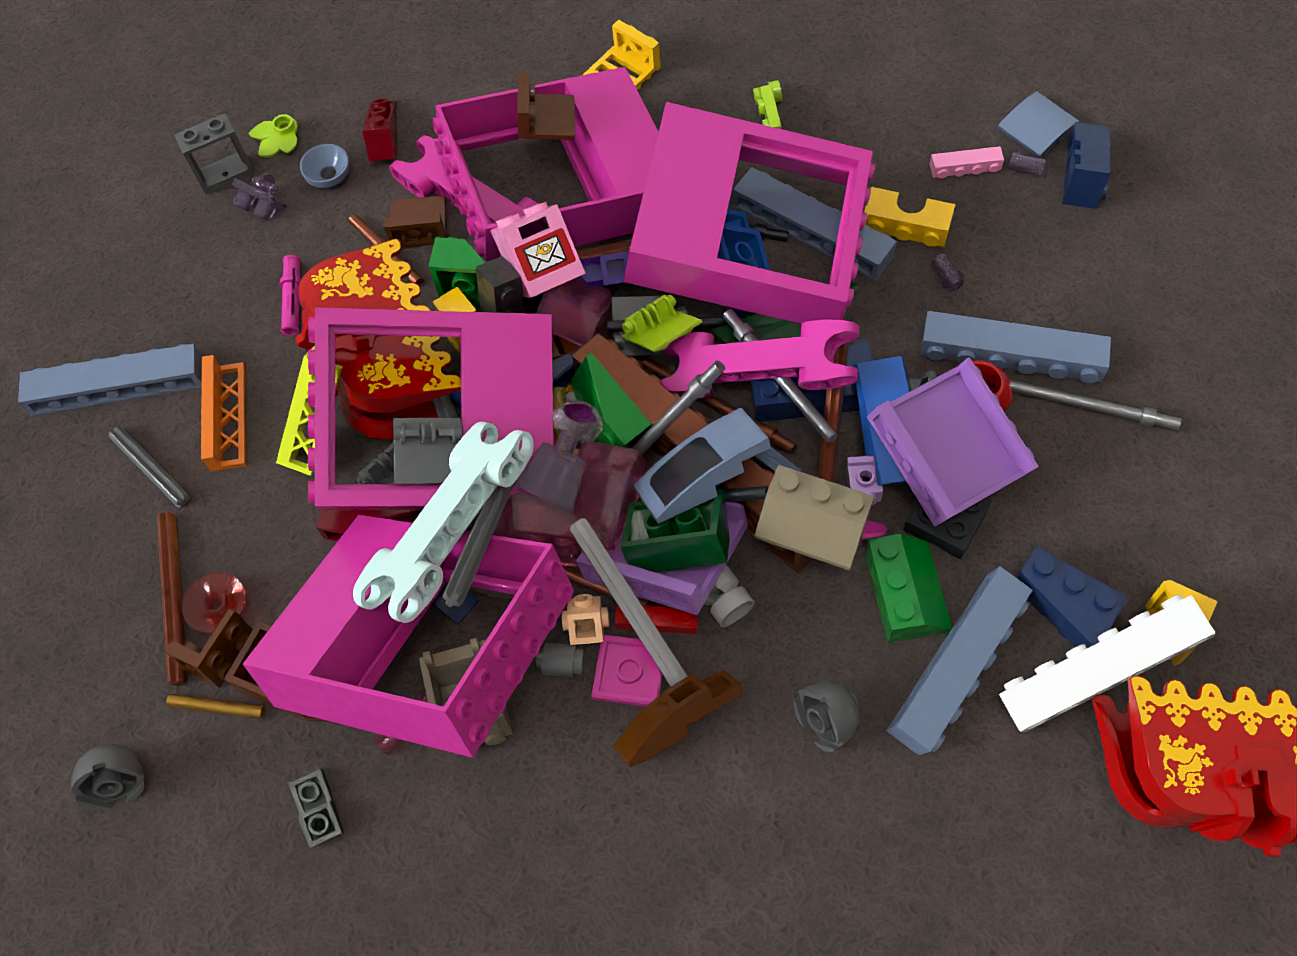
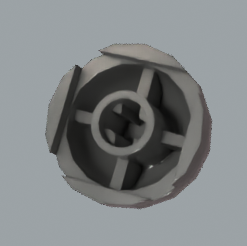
(829, 708)
(101, 775)

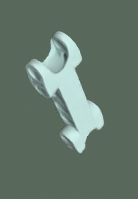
(413, 566)

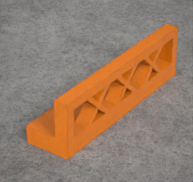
(212, 414)

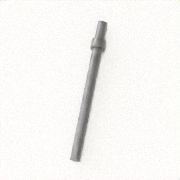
(745, 333)
(697, 388)
(1145, 416)

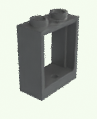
(207, 133)

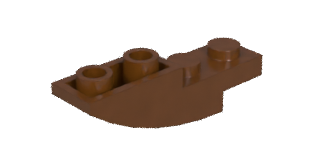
(666, 717)

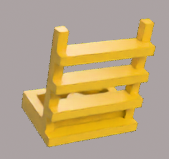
(631, 50)

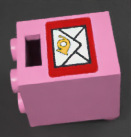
(542, 258)

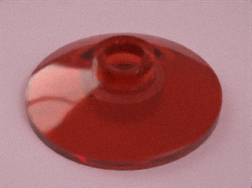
(204, 593)

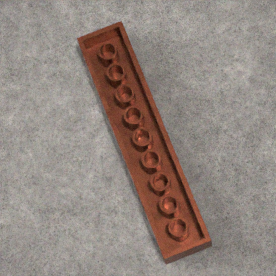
(654, 401)

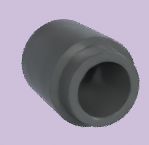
(561, 660)

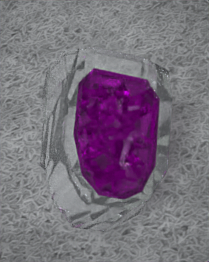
(578, 419)

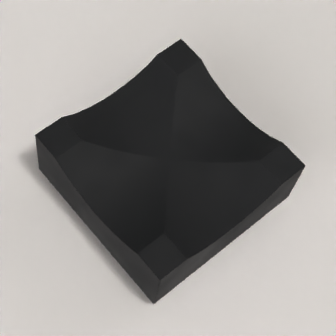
(953, 534)

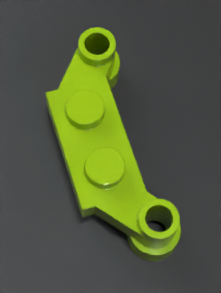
(766, 100)

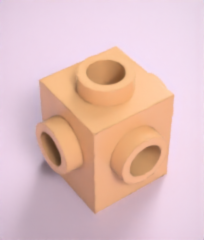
(585, 619)

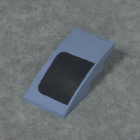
(699, 464)

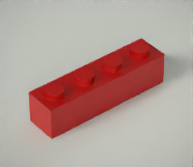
(664, 618)

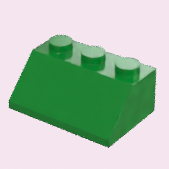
(453, 266)
(906, 587)

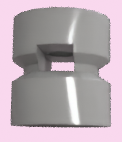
(728, 600)

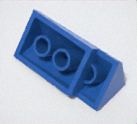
(741, 244)
(876, 384)

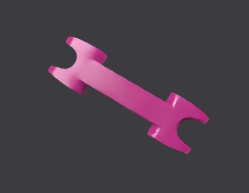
(429, 176)
(804, 356)

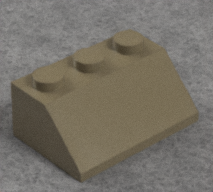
(814, 517)

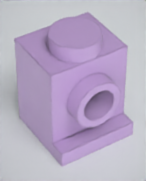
(863, 469)

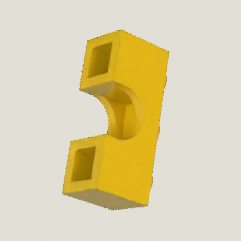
(927, 226)

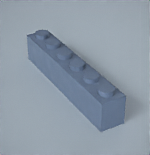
(808, 220)
(1016, 346)
(110, 379)
(959, 662)

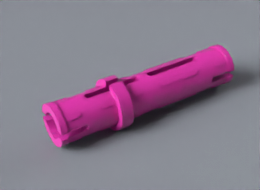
(290, 298)

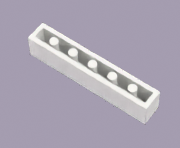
(1107, 663)

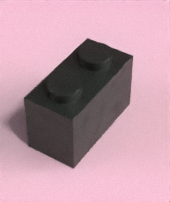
(499, 287)

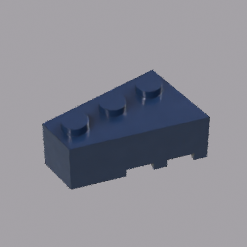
(1087, 165)
(1070, 598)

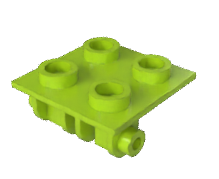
(658, 324)

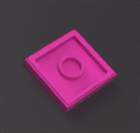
(625, 672)

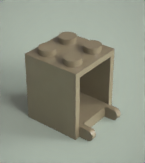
(443, 673)

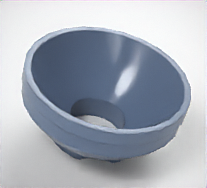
(324, 158)

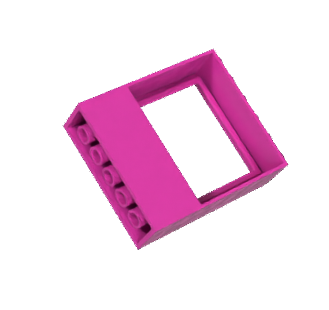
(608, 154)
(689, 201)
(502, 383)
(332, 652)

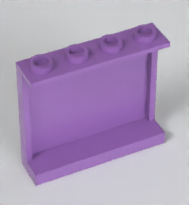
(952, 442)
(678, 588)

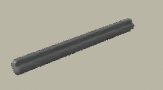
(475, 547)

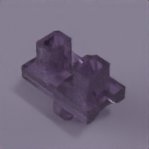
(261, 192)

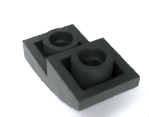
(316, 808)

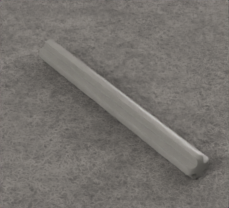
(627, 601)

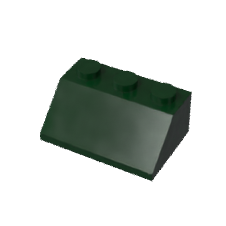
(680, 542)

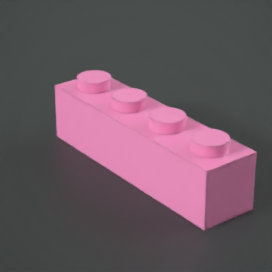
(966, 162)

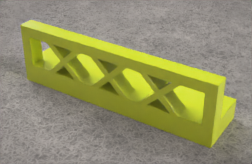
(296, 422)

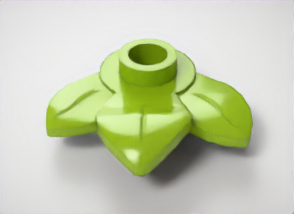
(276, 135)

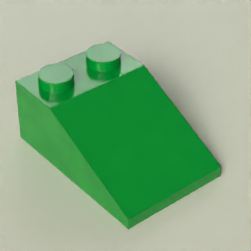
(620, 416)

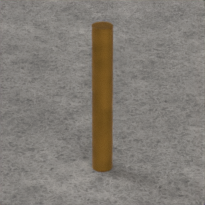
(215, 706)

